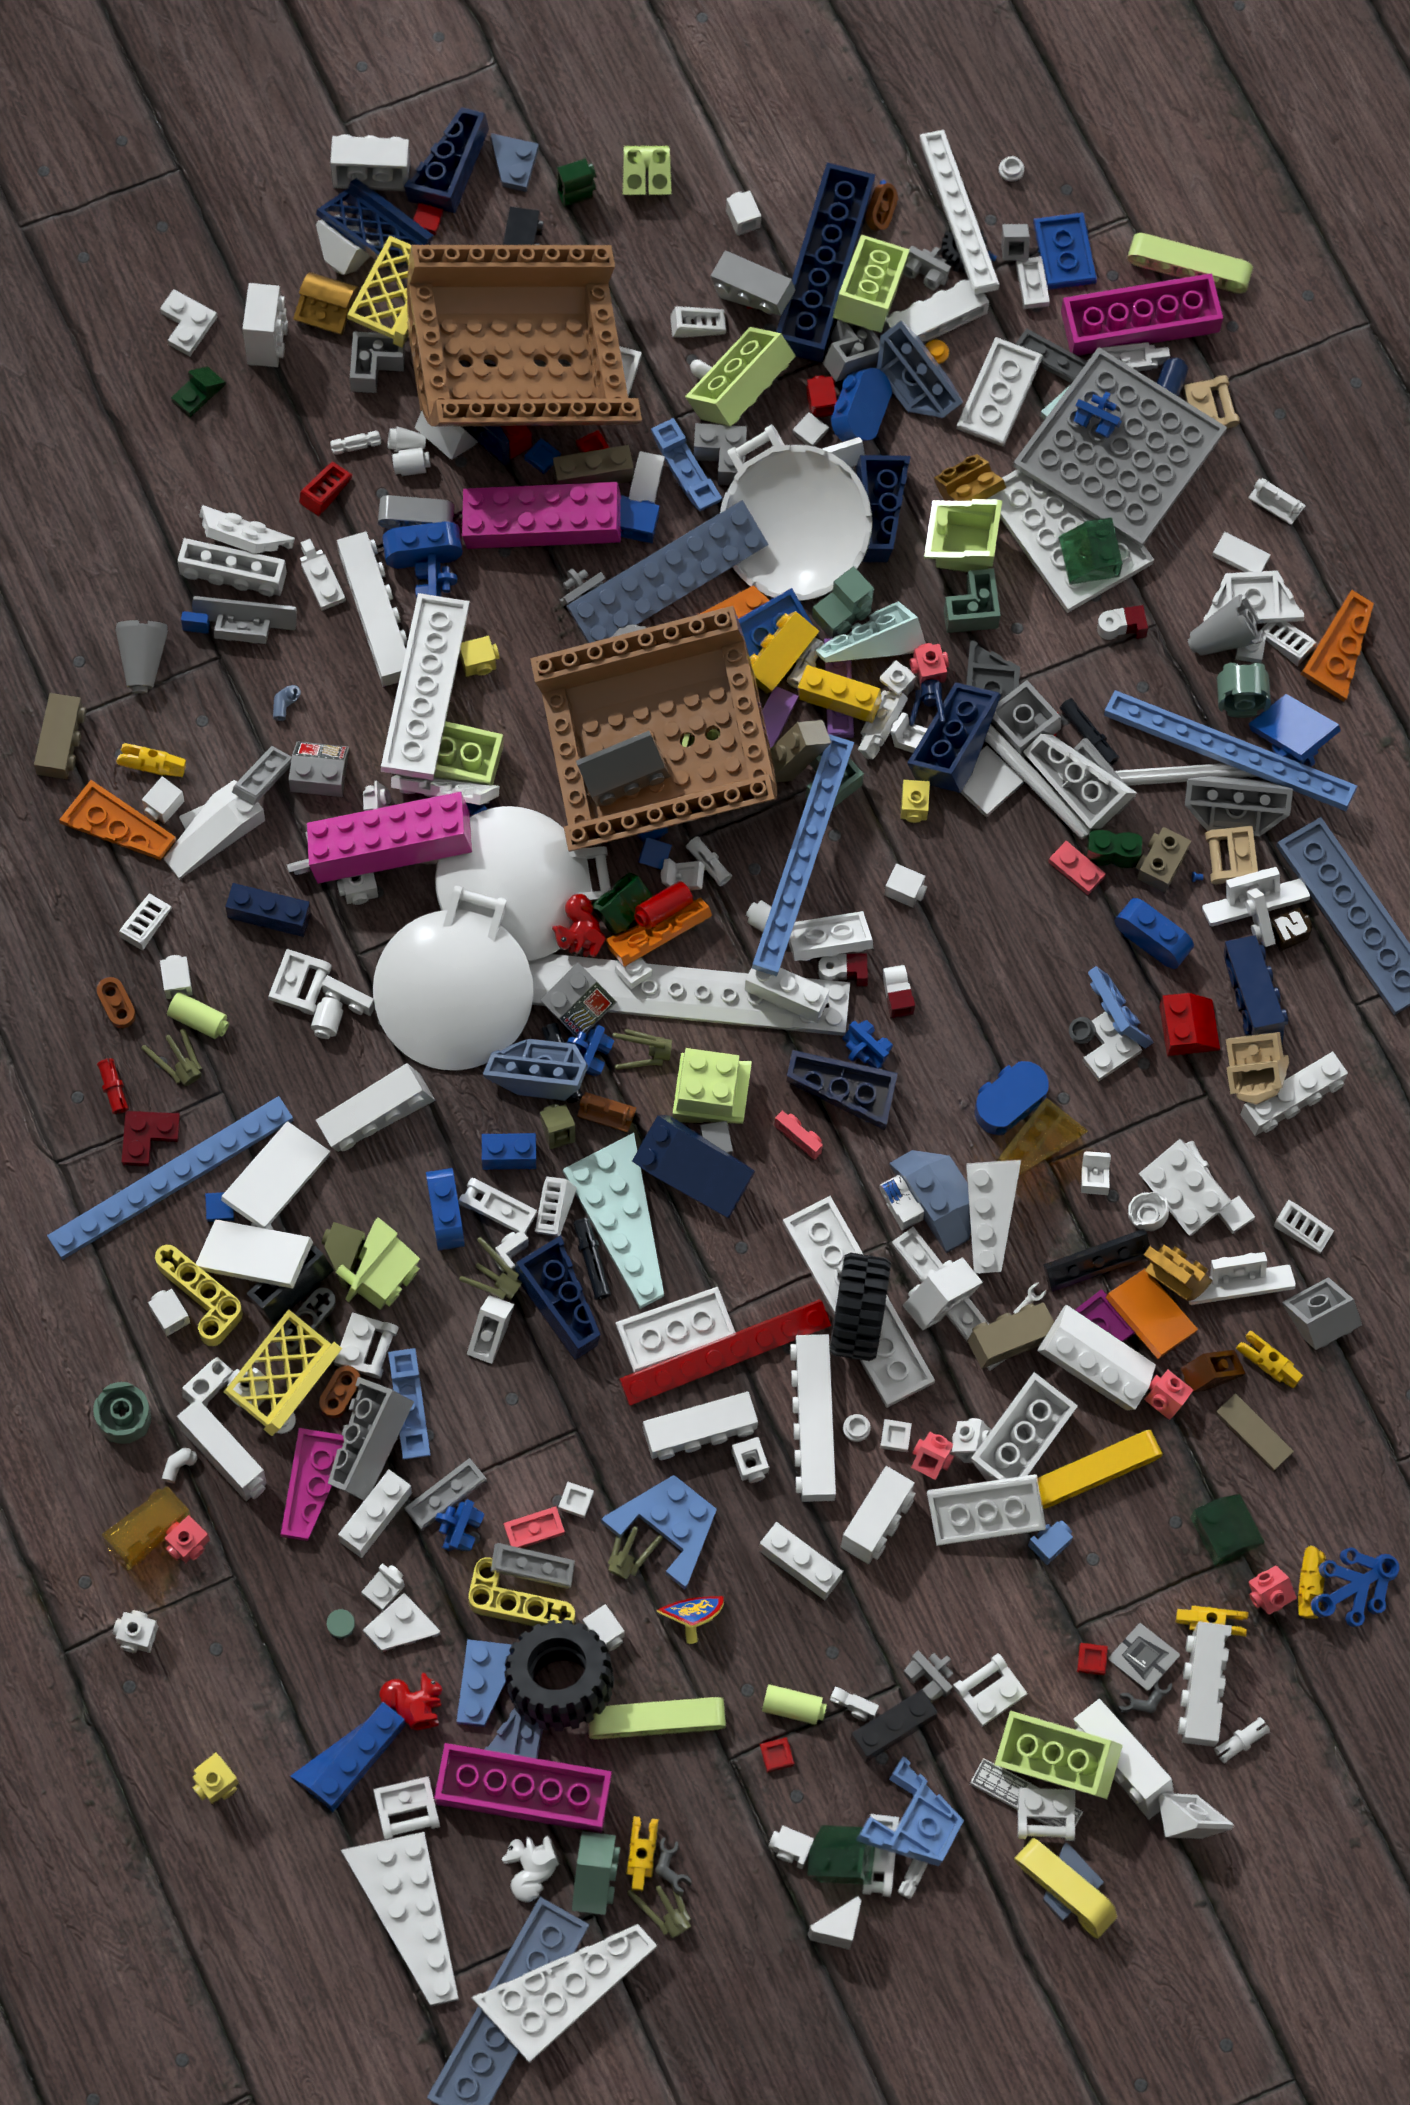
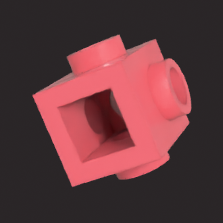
(929, 663)
(1168, 1394)
(933, 1455)
(190, 1531)
(1271, 1590)

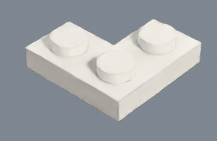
(193, 321)
(1115, 1049)

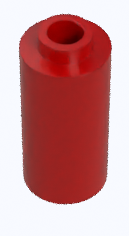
(663, 905)

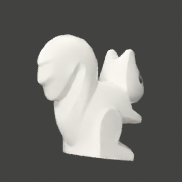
(538, 1866)

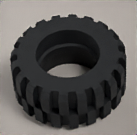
(860, 1306)
(553, 1644)

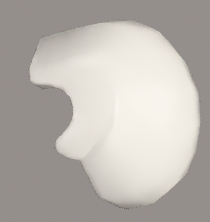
(1148, 1211)

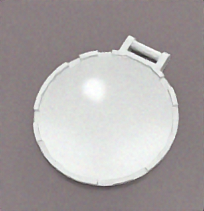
(807, 511)
(527, 863)
(454, 986)

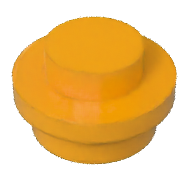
(938, 350)

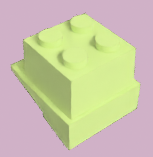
(963, 534)
(711, 1087)
(383, 1267)

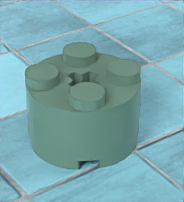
(1243, 689)
(107, 1411)

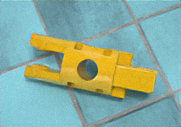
(151, 760)
(1270, 1360)
(1311, 1581)
(1200, 1614)
(641, 1867)

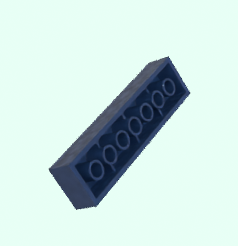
(825, 259)

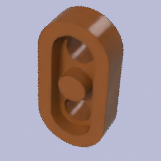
(881, 206)
(117, 1003)
(338, 1392)

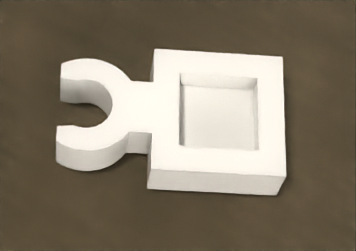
(860, 1707)

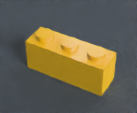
(781, 650)
(839, 693)

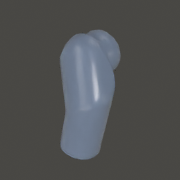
(283, 700)

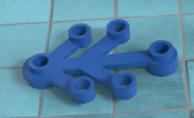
(1358, 1584)

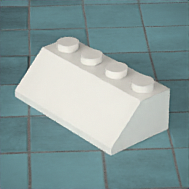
(1098, 1358)
(1023, 1431)

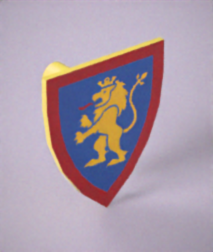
(693, 1613)

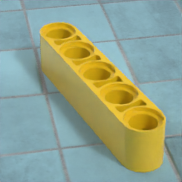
(1098, 1468)

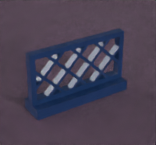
(381, 215)

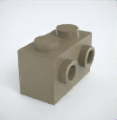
(1163, 860)

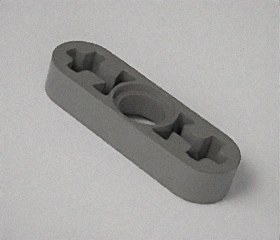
(324, 1312)

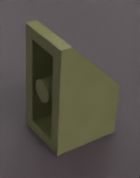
(557, 1125)
(343, 1247)

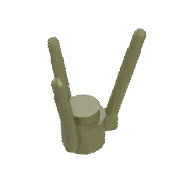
(658, 1047)
(186, 1070)
(506, 1284)
(621, 1563)
(675, 1921)

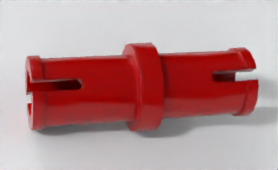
(112, 1086)

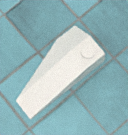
(213, 829)

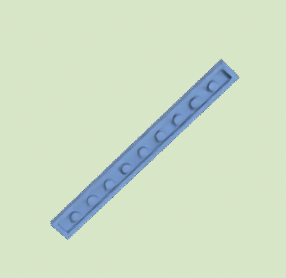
(1230, 750)
(802, 856)
(169, 1178)

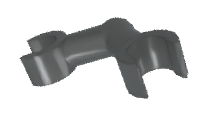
(1142, 1705)
(664, 1871)

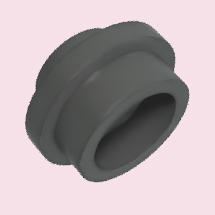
(1082, 1030)

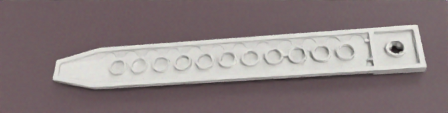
(694, 995)

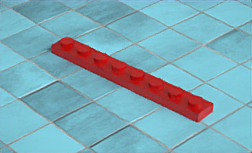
(724, 1352)

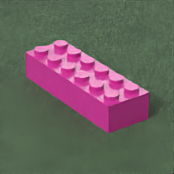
(1142, 314)
(541, 515)
(389, 837)
(523, 1787)

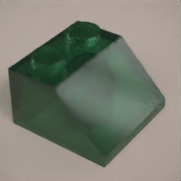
(1091, 552)
(1226, 1528)
(840, 1857)

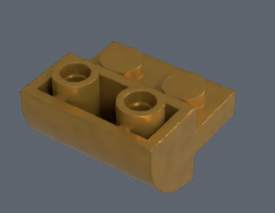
(325, 303)
(969, 480)
(1177, 1273)

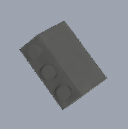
(623, 769)

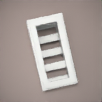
(691, 330)
(1288, 651)
(135, 939)
(549, 1194)
(1289, 1229)

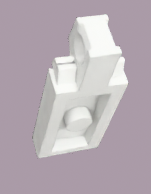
(1140, 355)
(320, 576)
(877, 732)

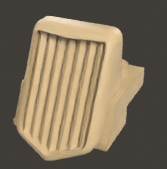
(1256, 1066)

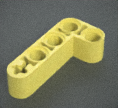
(195, 1289)
(523, 1601)
(1068, 1887)

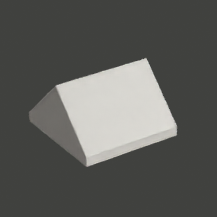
(449, 439)
(1190, 1817)
(838, 1926)

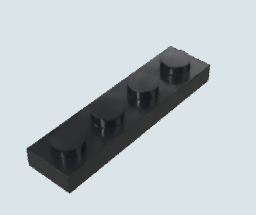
(1096, 1260)

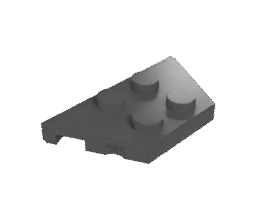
(991, 671)

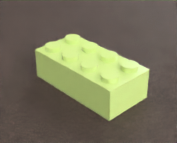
(871, 283)
(740, 376)
(469, 754)
(1058, 1754)

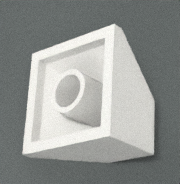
(339, 251)

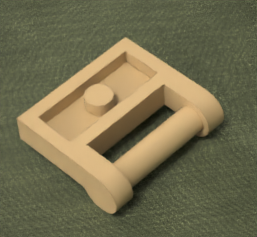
(1201, 397)
(1240, 849)

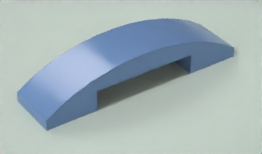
(684, 465)
(407, 1383)

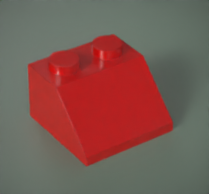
(1188, 1024)

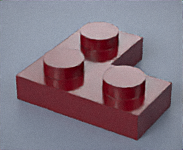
(143, 1128)

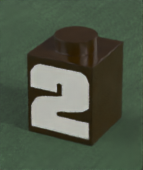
(1291, 929)

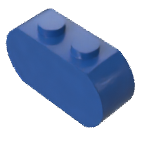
(861, 405)
(413, 543)
(1154, 933)
(1010, 1097)
(445, 1209)

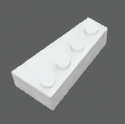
(1081, 783)
(375, 1108)
(991, 1205)
(1204, 1684)
(1136, 1768)

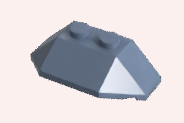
(915, 373)
(538, 1069)
(941, 1193)

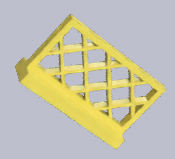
(400, 329)
(302, 1385)

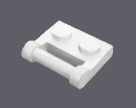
(292, 977)
(358, 1342)
(994, 1698)
(406, 1798)
(1046, 1805)

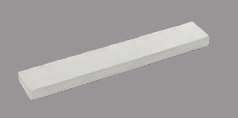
(921, 1260)

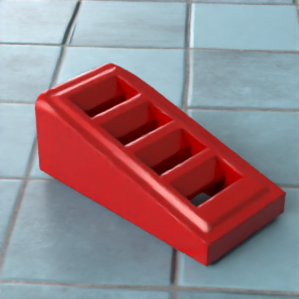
(316, 501)

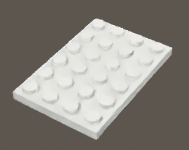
(1038, 519)

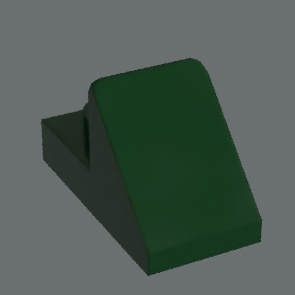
(199, 389)

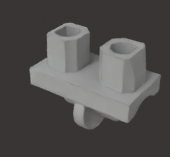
(928, 264)
(575, 580)
(921, 1666)

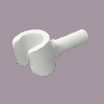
(1030, 1298)

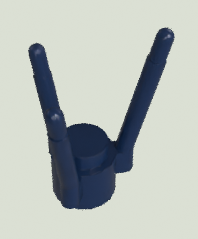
(931, 696)

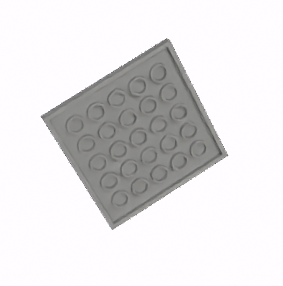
(1140, 465)

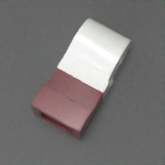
(1123, 621)
(844, 968)
(898, 992)

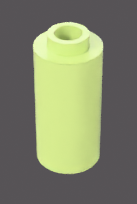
(198, 1015)
(794, 1704)

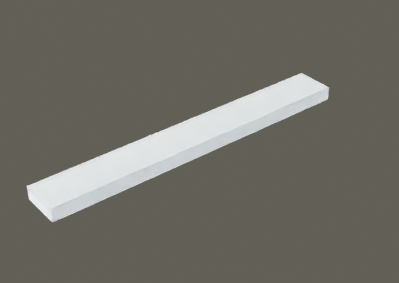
(959, 212)

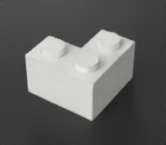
(941, 1292)

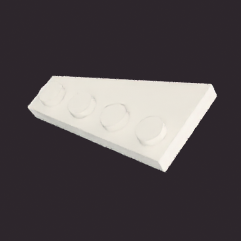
(472, 792)

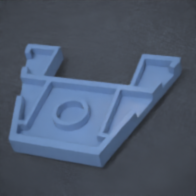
(676, 1515)
(924, 1828)

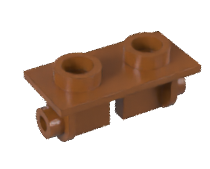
(606, 1112)

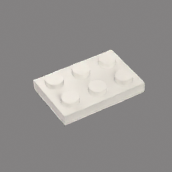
(830, 936)
(1187, 1186)

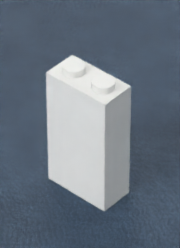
(222, 1450)

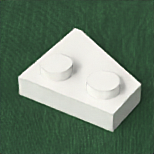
(400, 1625)

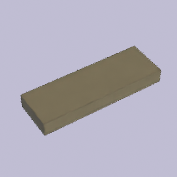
(1254, 1432)

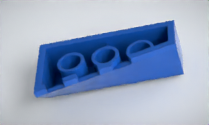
(344, 1764)

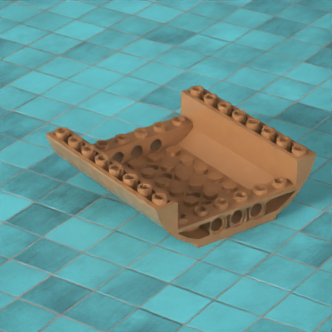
(513, 310)
(665, 682)

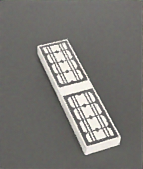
(1005, 1788)

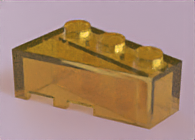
(1042, 1137)
(144, 1527)

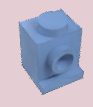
(1051, 1541)

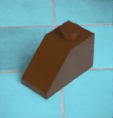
(1212, 1370)

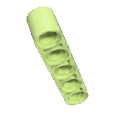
(1189, 261)
(658, 1718)

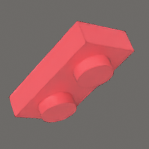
(1077, 867)
(792, 1128)
(534, 1528)

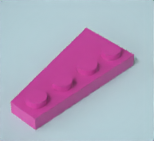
(309, 1481)

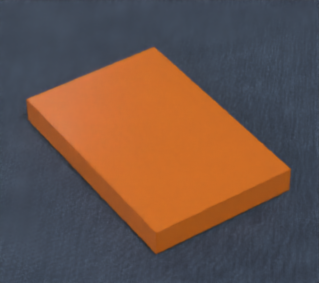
(1151, 1313)

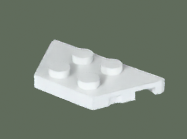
(240, 533)
(1265, 593)

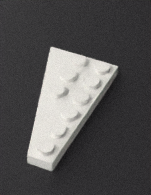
(404, 1895)
(552, 1997)

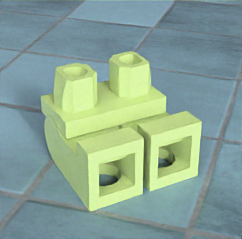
(646, 159)

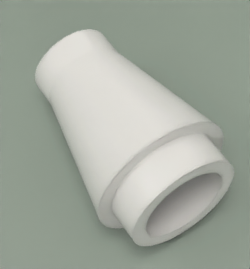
(405, 439)

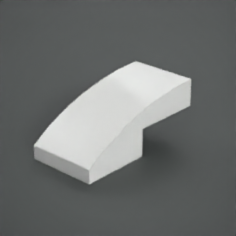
(646, 477)

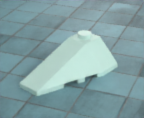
(888, 633)

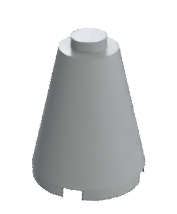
(1227, 629)
(141, 652)

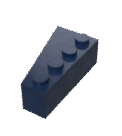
(448, 167)
(884, 483)
(1254, 987)
(849, 1086)
(556, 1292)

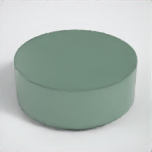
(340, 1623)

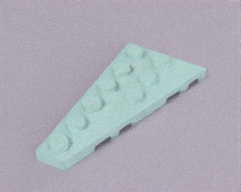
(616, 1203)

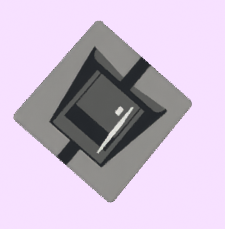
(1144, 1656)

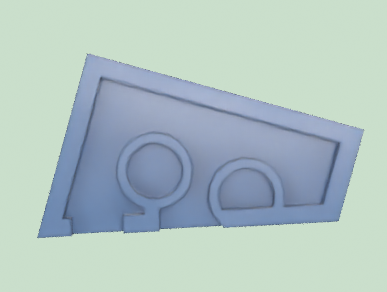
(1113, 1002)
(481, 1681)

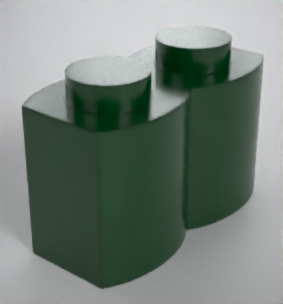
(575, 182)
(1108, 848)
(618, 905)

